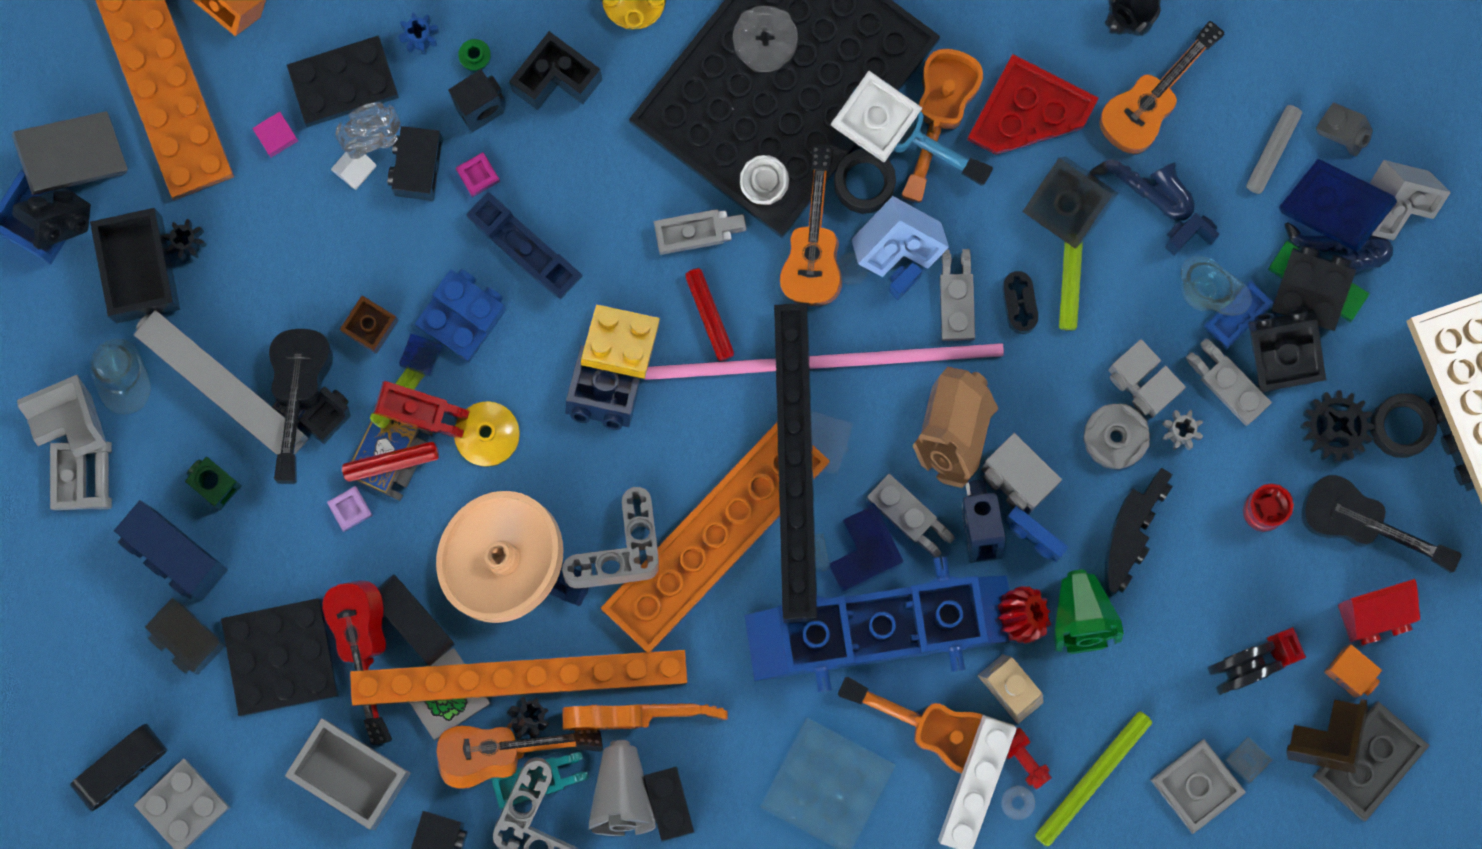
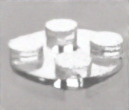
(777, 24)
(368, 129)

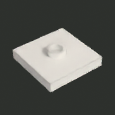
(876, 116)

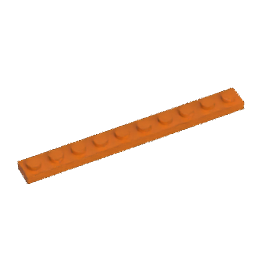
(518, 677)

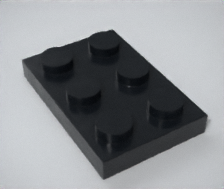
(342, 80)

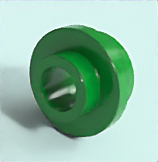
(478, 63)

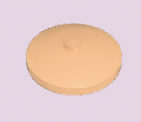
(499, 556)

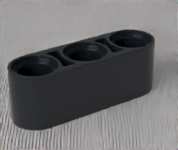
(413, 621)
(118, 767)

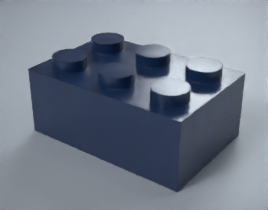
(169, 552)

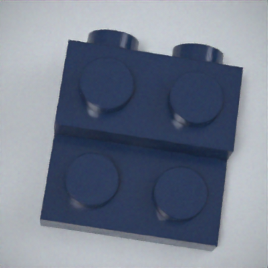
(601, 396)

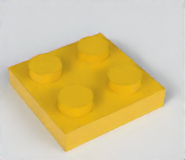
(620, 341)

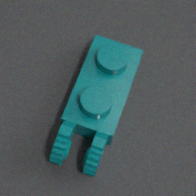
(504, 786)

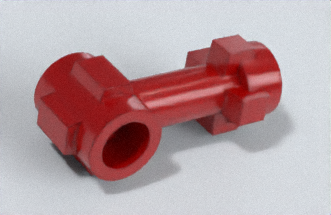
(1037, 775)

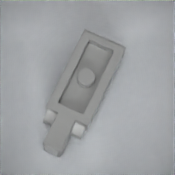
(697, 230)

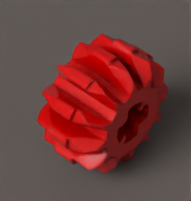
(1024, 614)

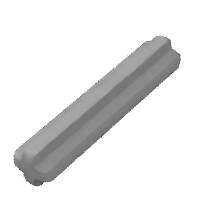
(1274, 149)

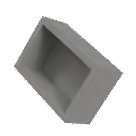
(348, 774)

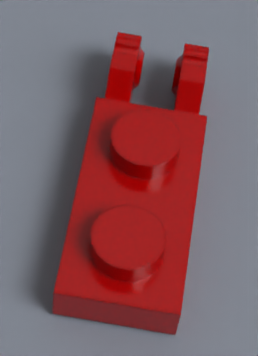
(418, 409)

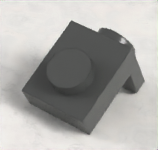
(1345, 128)

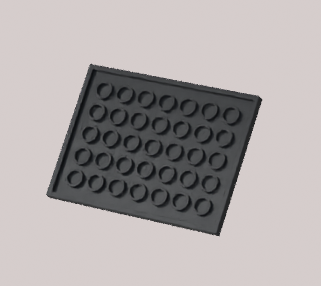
(723, 113)

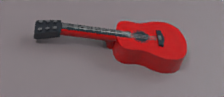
(355, 619)

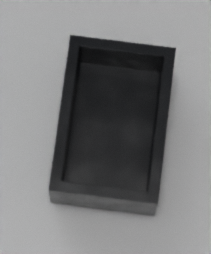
(134, 265)

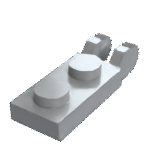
(957, 300)
(1229, 384)
(908, 513)

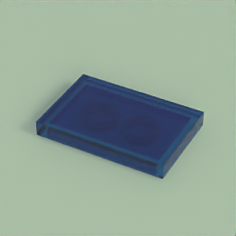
(1338, 205)

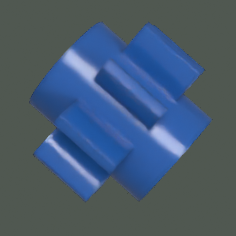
(410, 34)

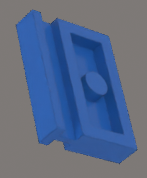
(1026, 527)

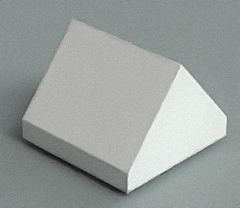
(353, 170)

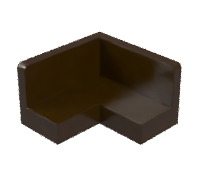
(1336, 747)

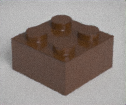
(369, 324)

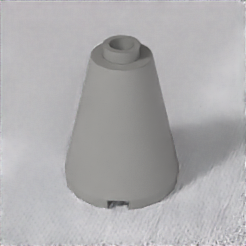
(621, 794)

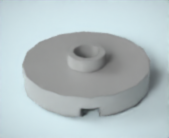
(1119, 419)

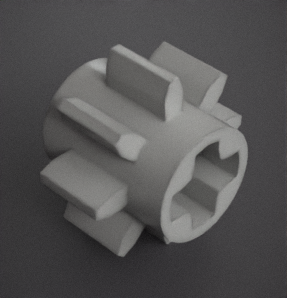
(1191, 428)

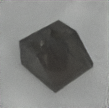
(1070, 202)

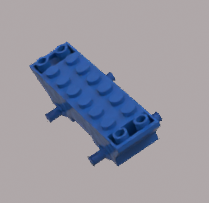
(881, 627)

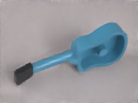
(971, 168)

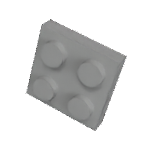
(182, 806)

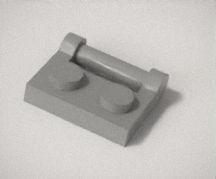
(69, 479)

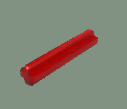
(709, 314)
(390, 461)

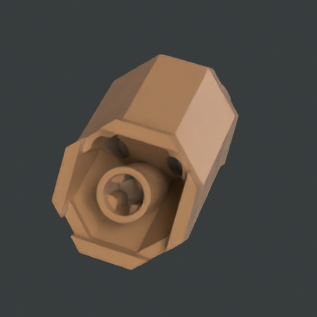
(955, 426)

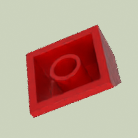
(1381, 611)

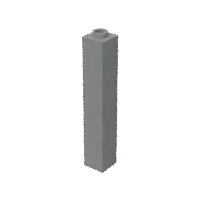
(215, 381)

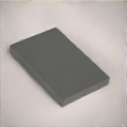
(69, 152)
(1384, 758)

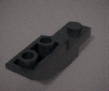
(1126, 541)

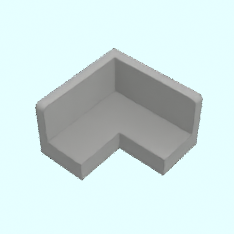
(1415, 191)
(62, 411)

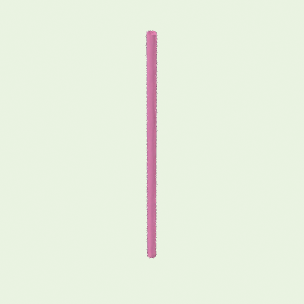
(828, 361)

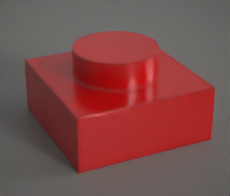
(1286, 647)

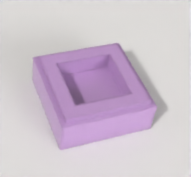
(349, 508)

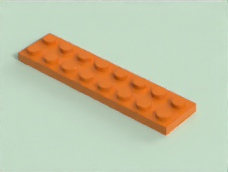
(166, 94)
(705, 546)

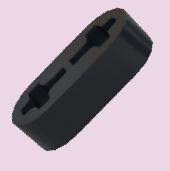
(1012, 304)

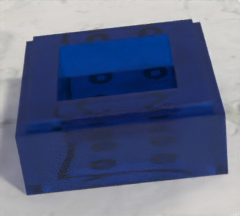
(420, 355)

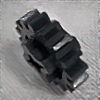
(1346, 435)

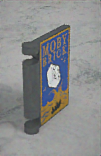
(379, 441)

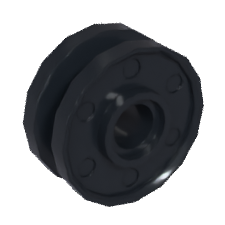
(1245, 667)

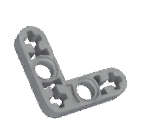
(628, 558)
(521, 821)

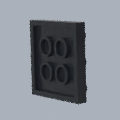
(279, 657)

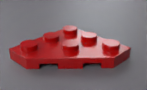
(1029, 108)

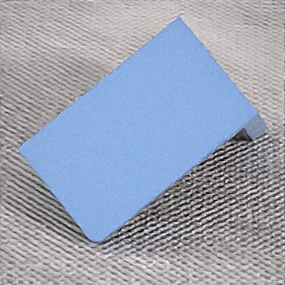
(899, 232)

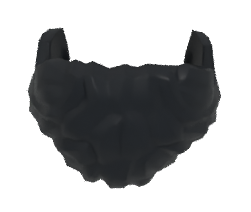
(1132, 16)

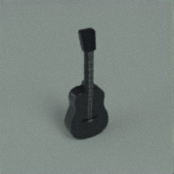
(300, 365)
(1341, 511)

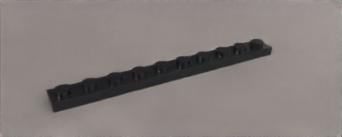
(795, 464)

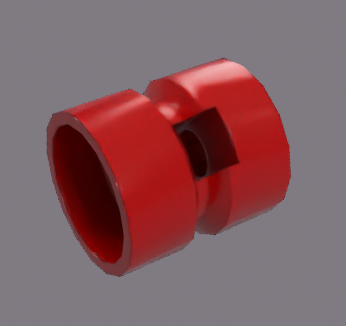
(1268, 507)

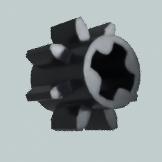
(193, 237)
(527, 718)

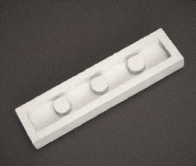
(977, 783)

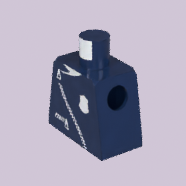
(983, 533)

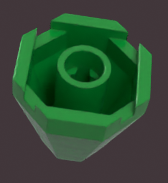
(1085, 615)

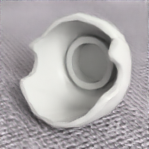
(764, 180)

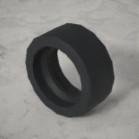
(856, 204)
(1426, 414)

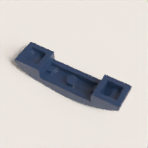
(523, 246)

